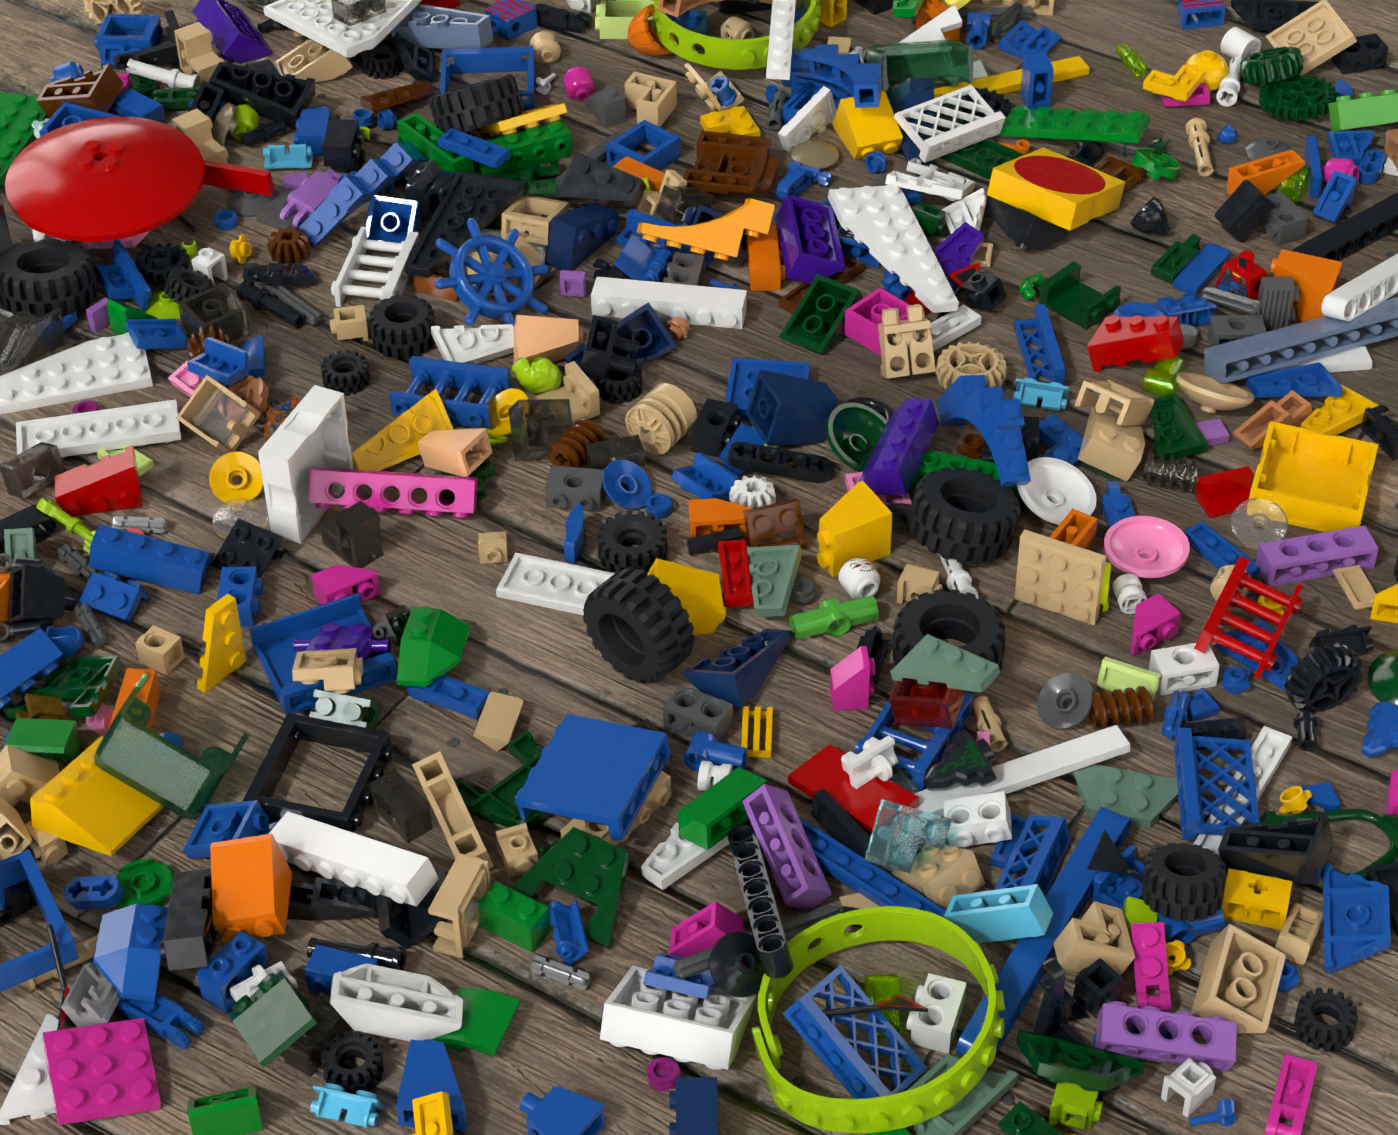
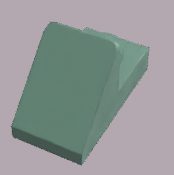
(20, 543)

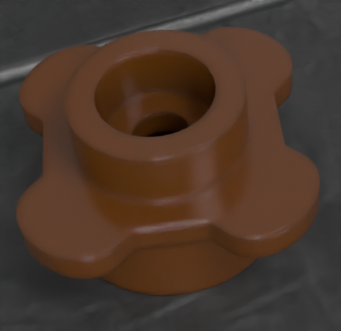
(971, 446)

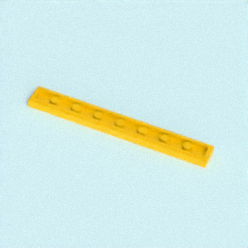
(1011, 81)

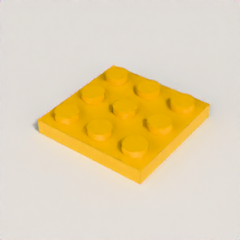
(526, 120)

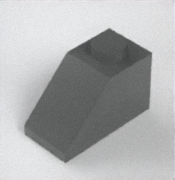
(607, 106)

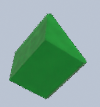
(45, 738)
(225, 1113)

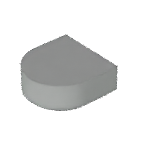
(1189, 334)

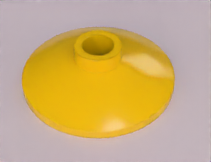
(500, 413)
(231, 466)

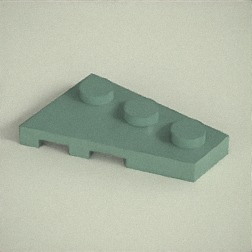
(945, 663)

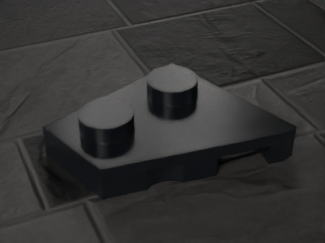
(415, 57)

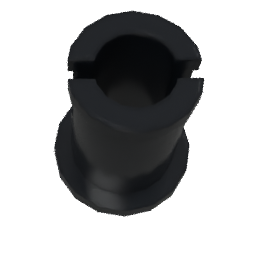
(1306, 729)

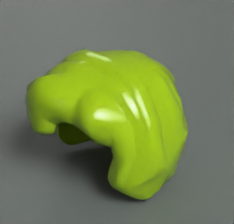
(538, 376)

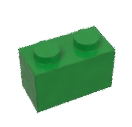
(514, 917)

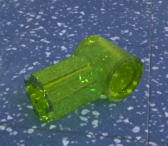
(1292, 186)
(1162, 378)
(882, 988)

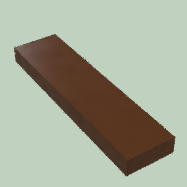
(852, 269)

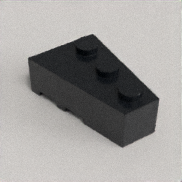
(597, 182)

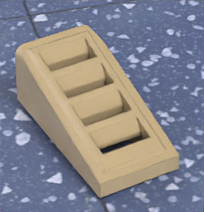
(1299, 936)

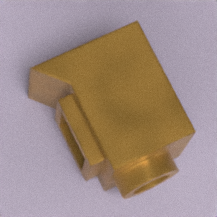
(43, 708)

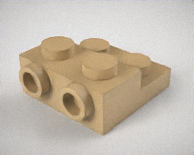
(337, 668)

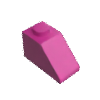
(703, 930)

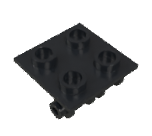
(249, 547)

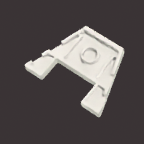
(934, 30)
(932, 181)

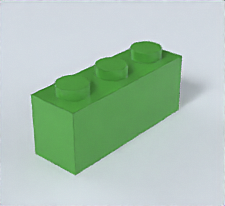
(1364, 111)

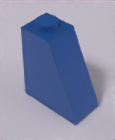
(426, 1073)

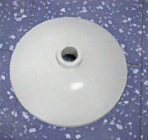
(1056, 490)

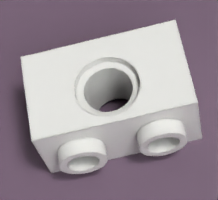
(1184, 668)

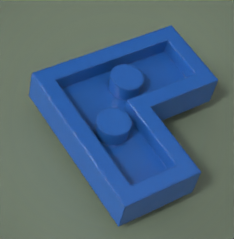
(1062, 438)

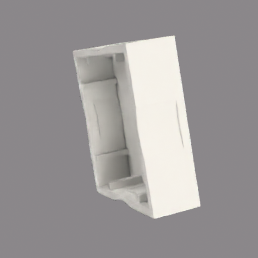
(306, 439)

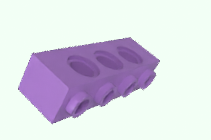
(1315, 555)
(786, 848)
(1218, 1033)

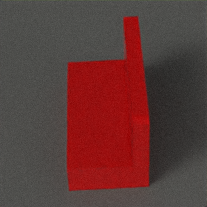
(1224, 491)

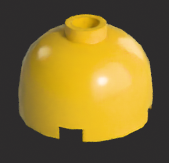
(1213, 65)

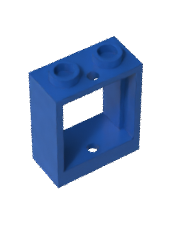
(128, 24)
(666, 146)

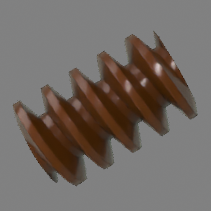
(571, 447)
(1121, 705)

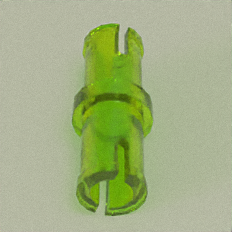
(1131, 59)

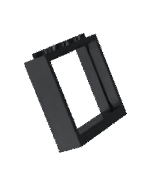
(330, 733)

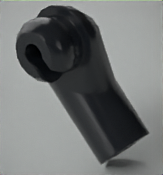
(270, 24)

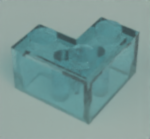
(900, 830)

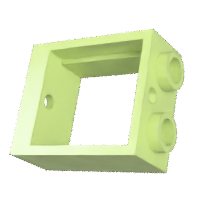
(618, 26)

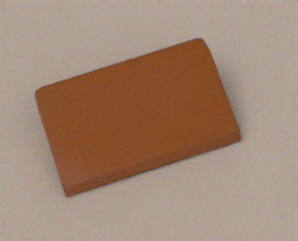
(427, 286)

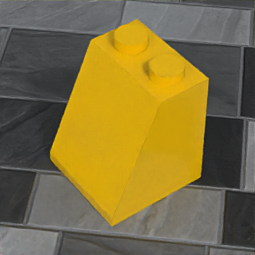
(867, 128)
(854, 529)
(698, 592)

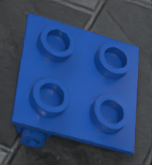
(643, 263)
(1189, 309)

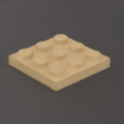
(1316, 33)
(1059, 577)

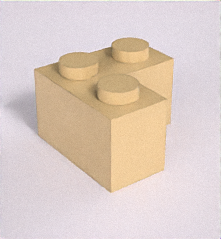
(196, 51)
(651, 97)
(198, 129)
(23, 774)
(1096, 935)

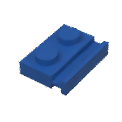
(156, 333)

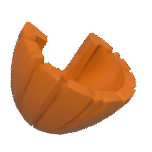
(643, 36)

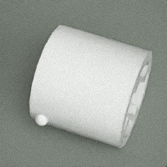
(1239, 43)

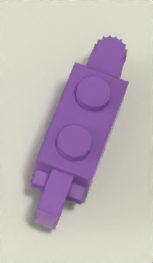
(309, 196)

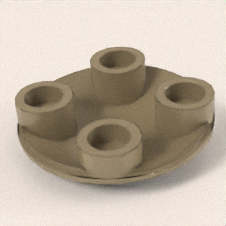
(223, 123)
(815, 154)

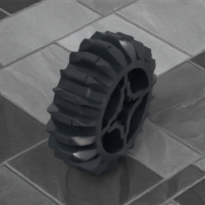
(1324, 678)

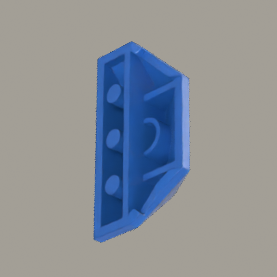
(130, 950)

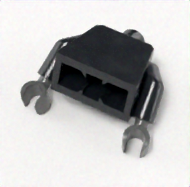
(34, 596)

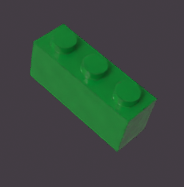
(718, 809)

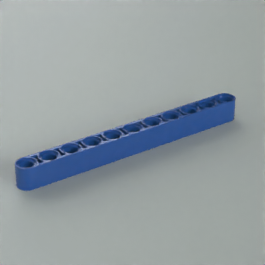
(1067, 900)

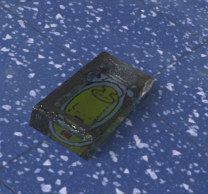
(1006, 22)

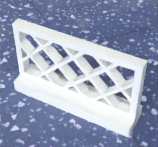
(959, 135)

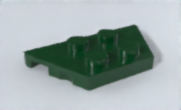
(1078, 1063)

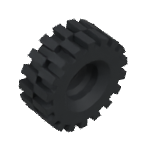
(631, 530)

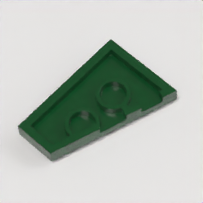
(1175, 429)

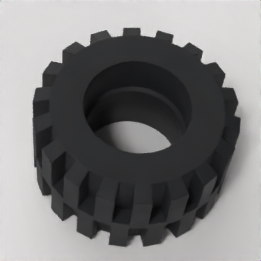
(402, 326)
(1183, 881)

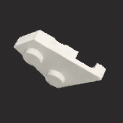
(968, 209)

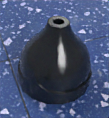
(1152, 218)

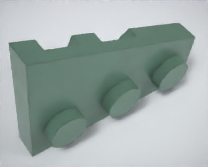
(773, 577)

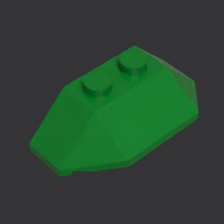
(430, 646)

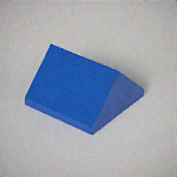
(392, 218)

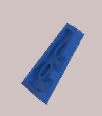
(1282, 664)

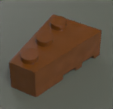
(90, 91)

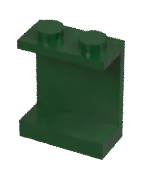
(1076, 301)

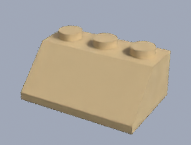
(1239, 981)

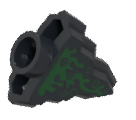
(962, 764)

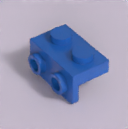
(220, 362)
(705, 478)
(112, 596)
(1114, 887)

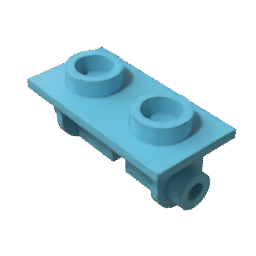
(298, 157)
(1053, 394)
(334, 1100)

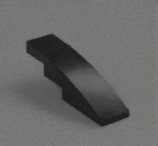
(329, 901)

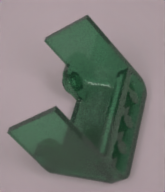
(933, 60)
(159, 766)

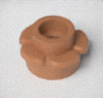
(678, 328)

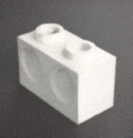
(978, 819)
(945, 1005)

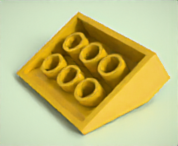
(91, 806)

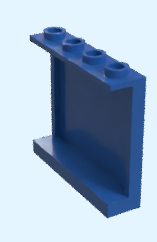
(275, 652)
(595, 773)

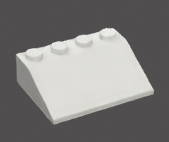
(675, 1022)

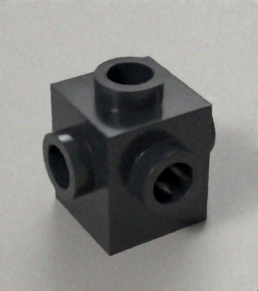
(984, 291)
(1097, 986)

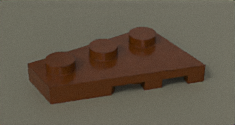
(396, 96)

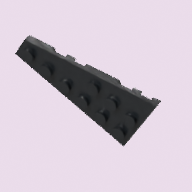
(467, 197)

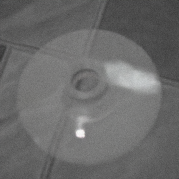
(245, 509)
(1258, 513)

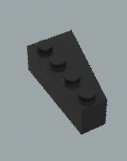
(265, 92)

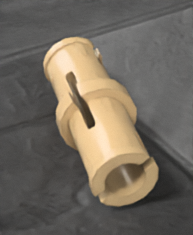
(986, 716)

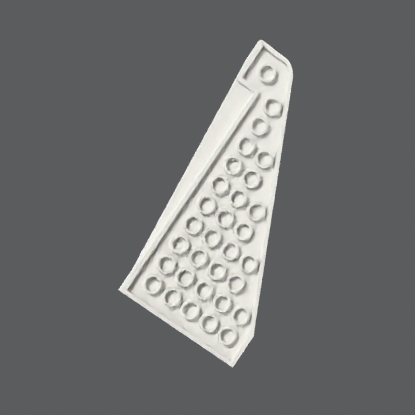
(316, 22)

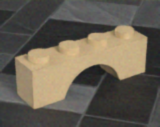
(450, 807)

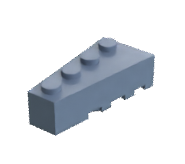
(446, 28)

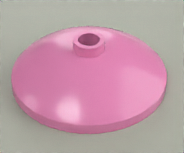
(1146, 546)

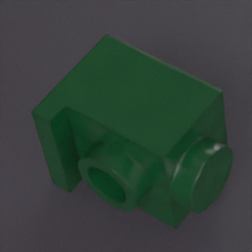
(929, 218)

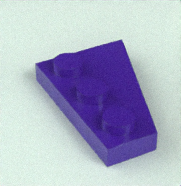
(958, 250)

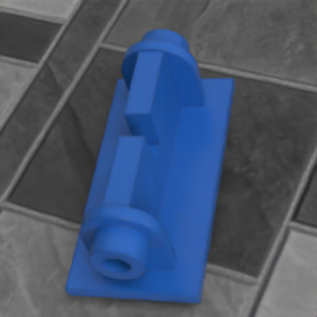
(568, 931)

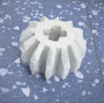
(752, 492)

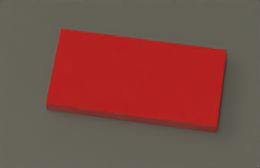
(862, 804)

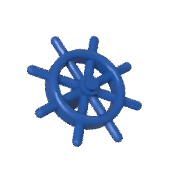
(491, 276)

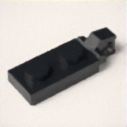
(278, 275)

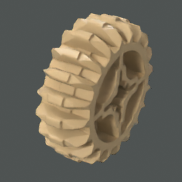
(100, 8)
(971, 360)

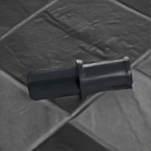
(263, 132)
(710, 541)

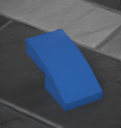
(574, 535)

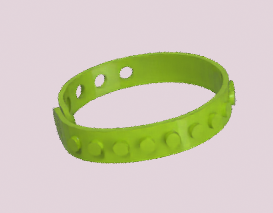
(731, 53)
(899, 1109)

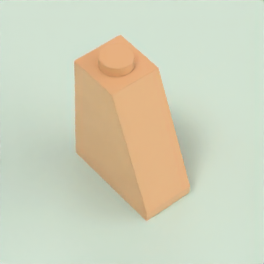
(545, 337)
(455, 450)

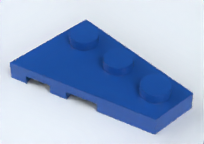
(1304, 380)

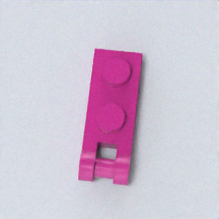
(1150, 965)
(1291, 1096)

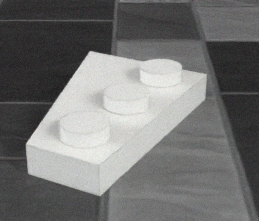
(809, 119)
(474, 344)

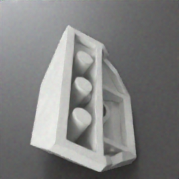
(395, 1003)

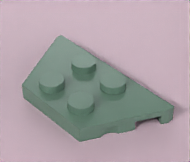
(1126, 792)
(971, 1107)

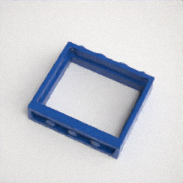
(491, 60)
(40, 961)

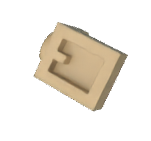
(492, 547)

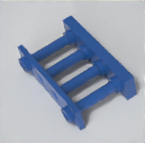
(454, 375)
(931, 749)

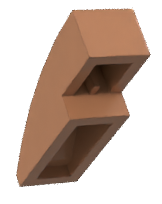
(1289, 410)

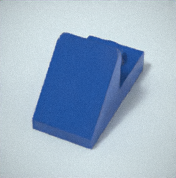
(1335, 197)

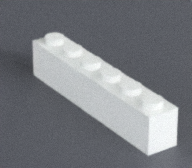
(692, 303)
(354, 859)

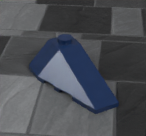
(904, 96)
(640, 326)
(739, 670)

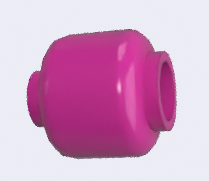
(578, 82)
(1342, 165)

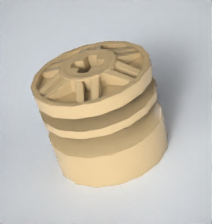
(661, 418)

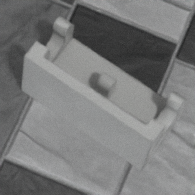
(90, 998)

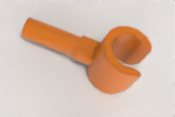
(1021, 146)

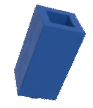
(326, 962)

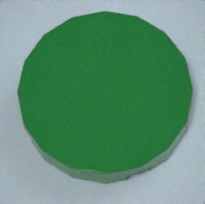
(145, 883)

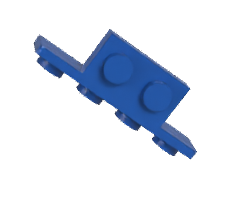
(123, 278)

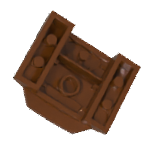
(732, 164)

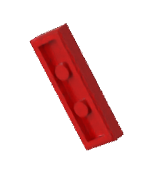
(735, 573)

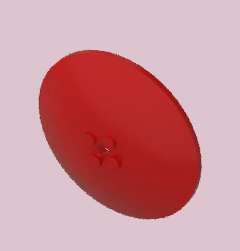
(140, 184)

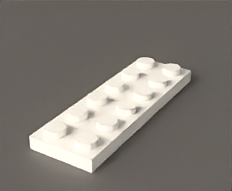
(103, 429)

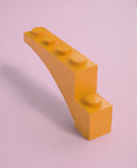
(718, 235)

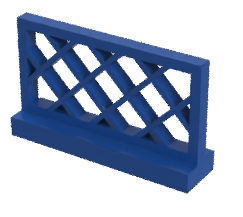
(1190, 779)
(841, 1053)

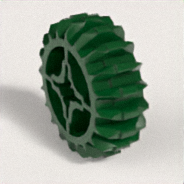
(1271, 65)

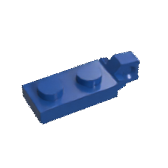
(1115, 505)

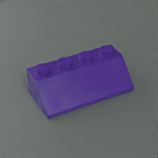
(231, 31)
(808, 239)
(901, 448)

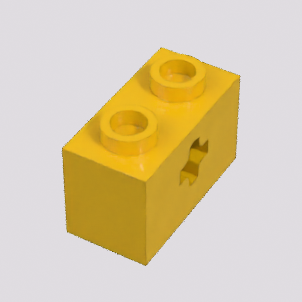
(1256, 899)

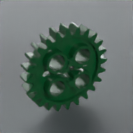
(1297, 97)

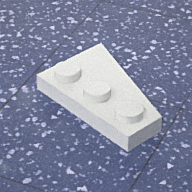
(676, 858)

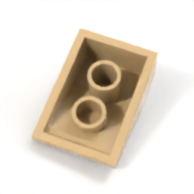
(313, 62)
(1111, 446)

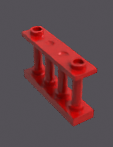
(1231, 597)

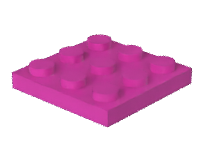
(101, 1071)

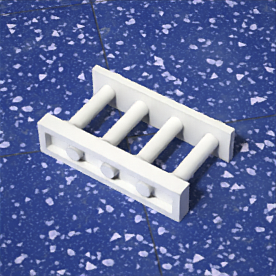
(395, 280)

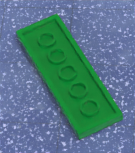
(1076, 125)

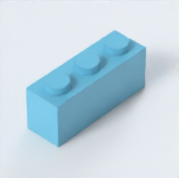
(1001, 913)

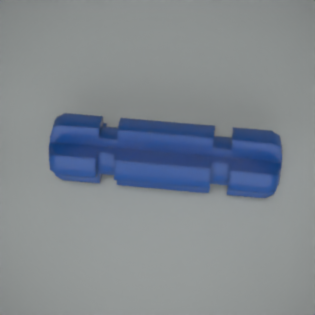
(823, 178)

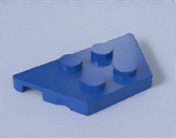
(1354, 918)

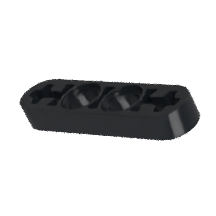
(779, 465)

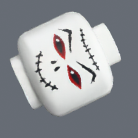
(859, 578)

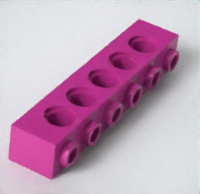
(463, 488)

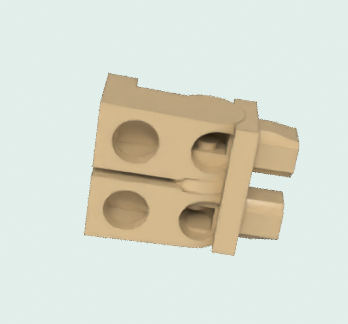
(905, 343)

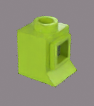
(1074, 1106)

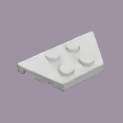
(31, 1088)

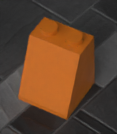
(1313, 277)
(249, 887)

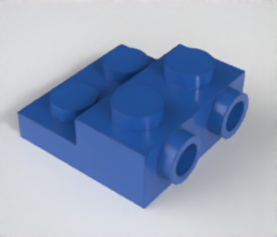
(225, 823)

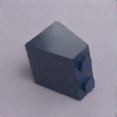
(790, 409)

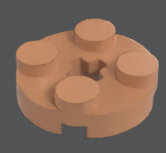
(252, 391)

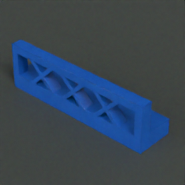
(634, 217)
(1048, 347)
(1045, 862)

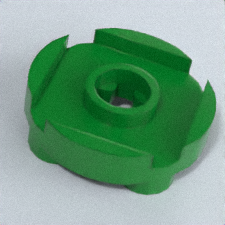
(1156, 164)

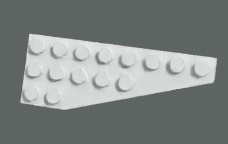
(889, 228)
(77, 373)

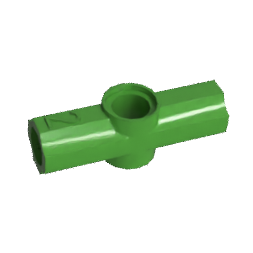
(834, 617)

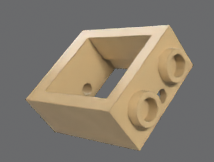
(526, 215)

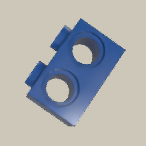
(245, 587)
(229, 968)

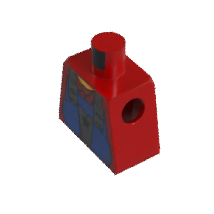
(1241, 276)

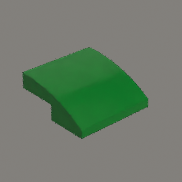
(484, 1021)

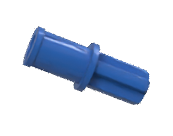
(1175, 714)

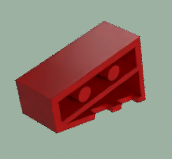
(1135, 339)
(101, 486)

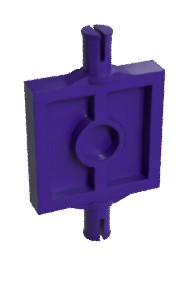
(344, 637)

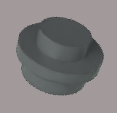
(803, 591)

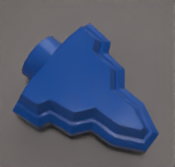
(1382, 730)

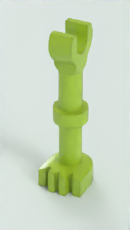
(73, 524)

